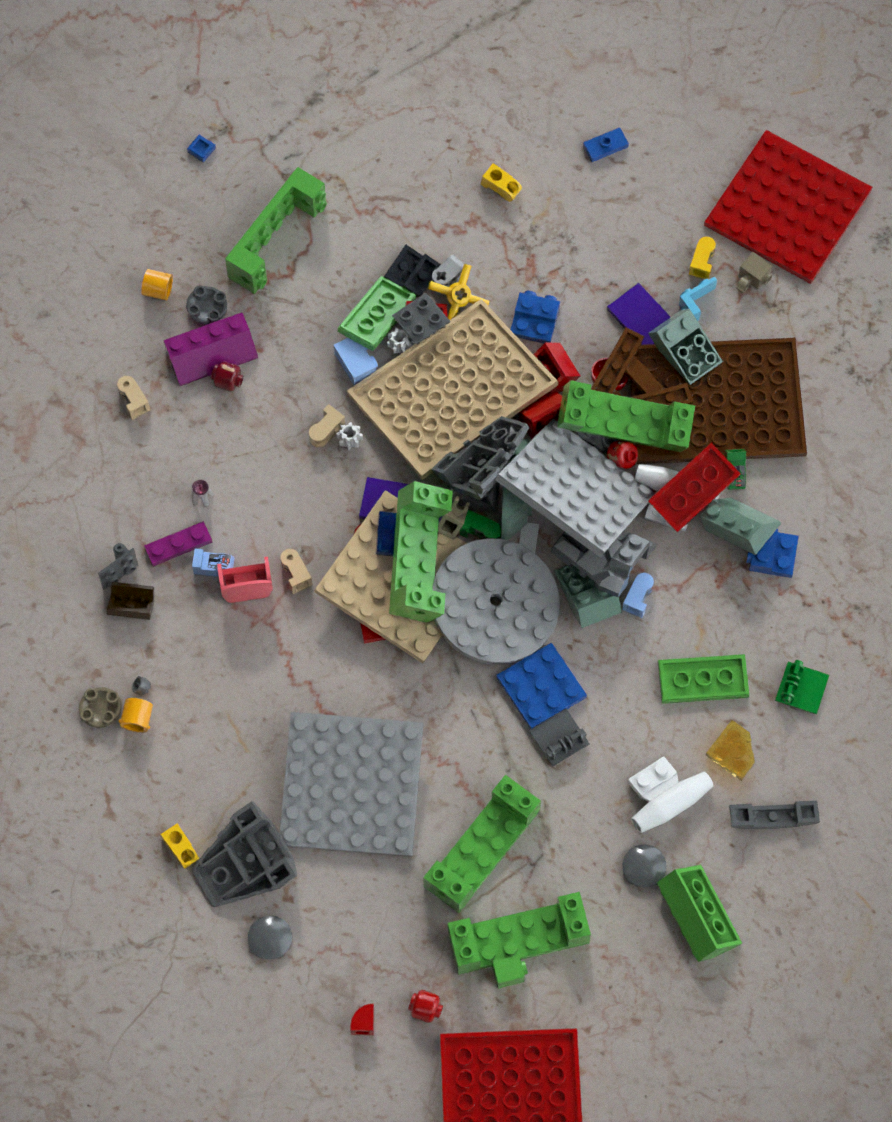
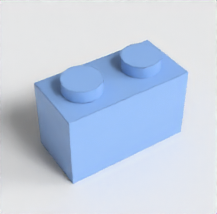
(354, 360)

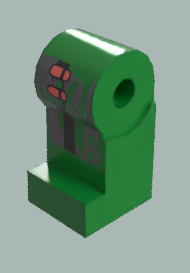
(737, 458)
(480, 527)

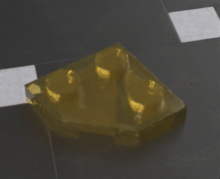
(733, 750)

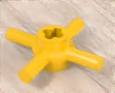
(458, 286)

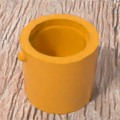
(157, 284)
(136, 715)

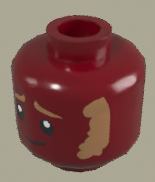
(227, 376)

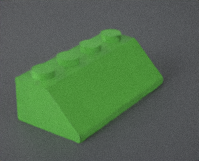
(699, 912)

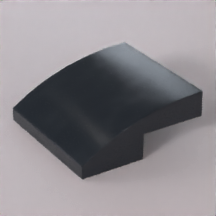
(412, 270)

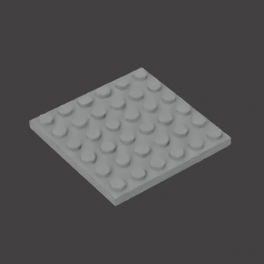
(575, 487)
(351, 783)

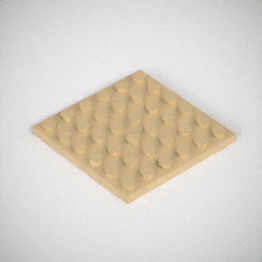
(362, 586)

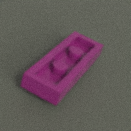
(178, 543)

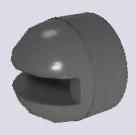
(141, 685)

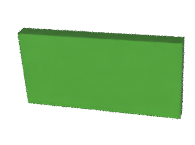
(373, 314)
(703, 678)

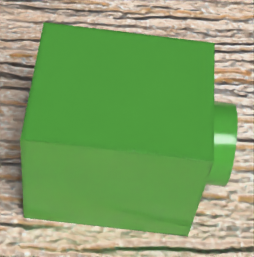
(509, 971)

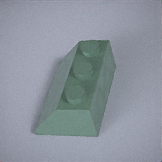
(514, 514)
(738, 524)

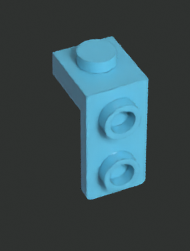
(690, 295)

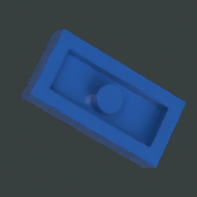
(605, 144)

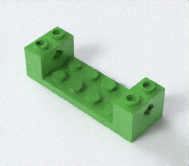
(243, 261)
(625, 417)
(415, 552)
(483, 844)
(520, 934)

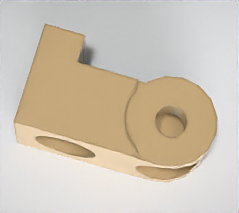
(132, 393)
(327, 428)
(293, 564)

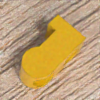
(501, 183)
(704, 251)
(179, 845)

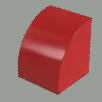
(363, 1021)

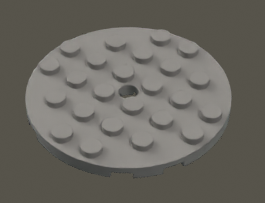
(526, 595)

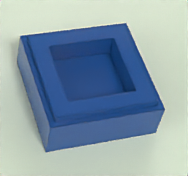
(201, 148)

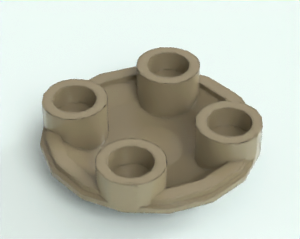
(100, 707)

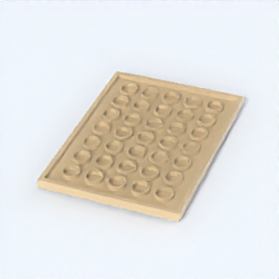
(451, 387)

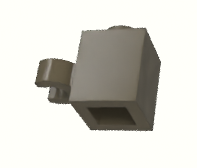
(754, 272)
(453, 521)

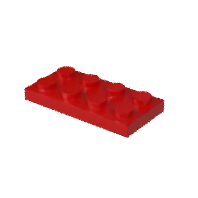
(694, 487)

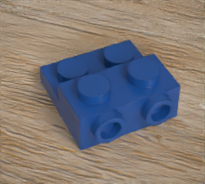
(535, 317)
(775, 556)

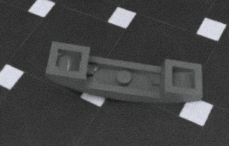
(774, 816)

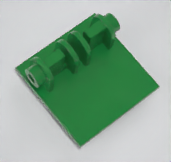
(802, 687)

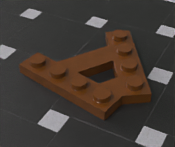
(623, 361)

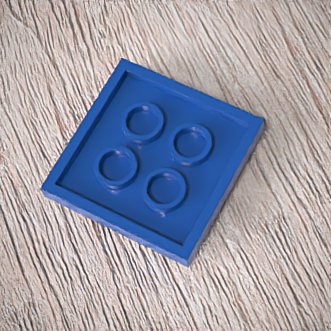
(541, 685)

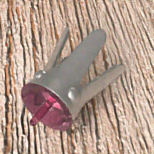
(201, 489)

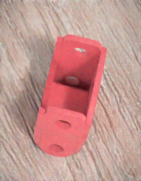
(245, 582)

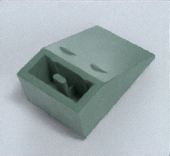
(685, 346)
(586, 600)

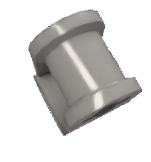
(448, 272)

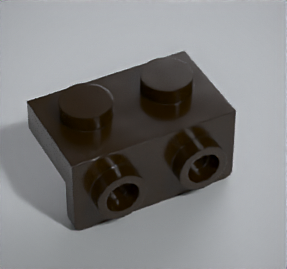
(131, 600)

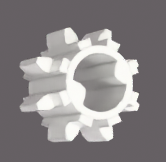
(398, 347)
(349, 430)

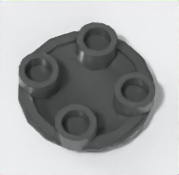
(206, 304)
(644, 866)
(270, 937)

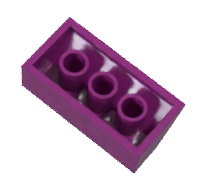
(199, 350)

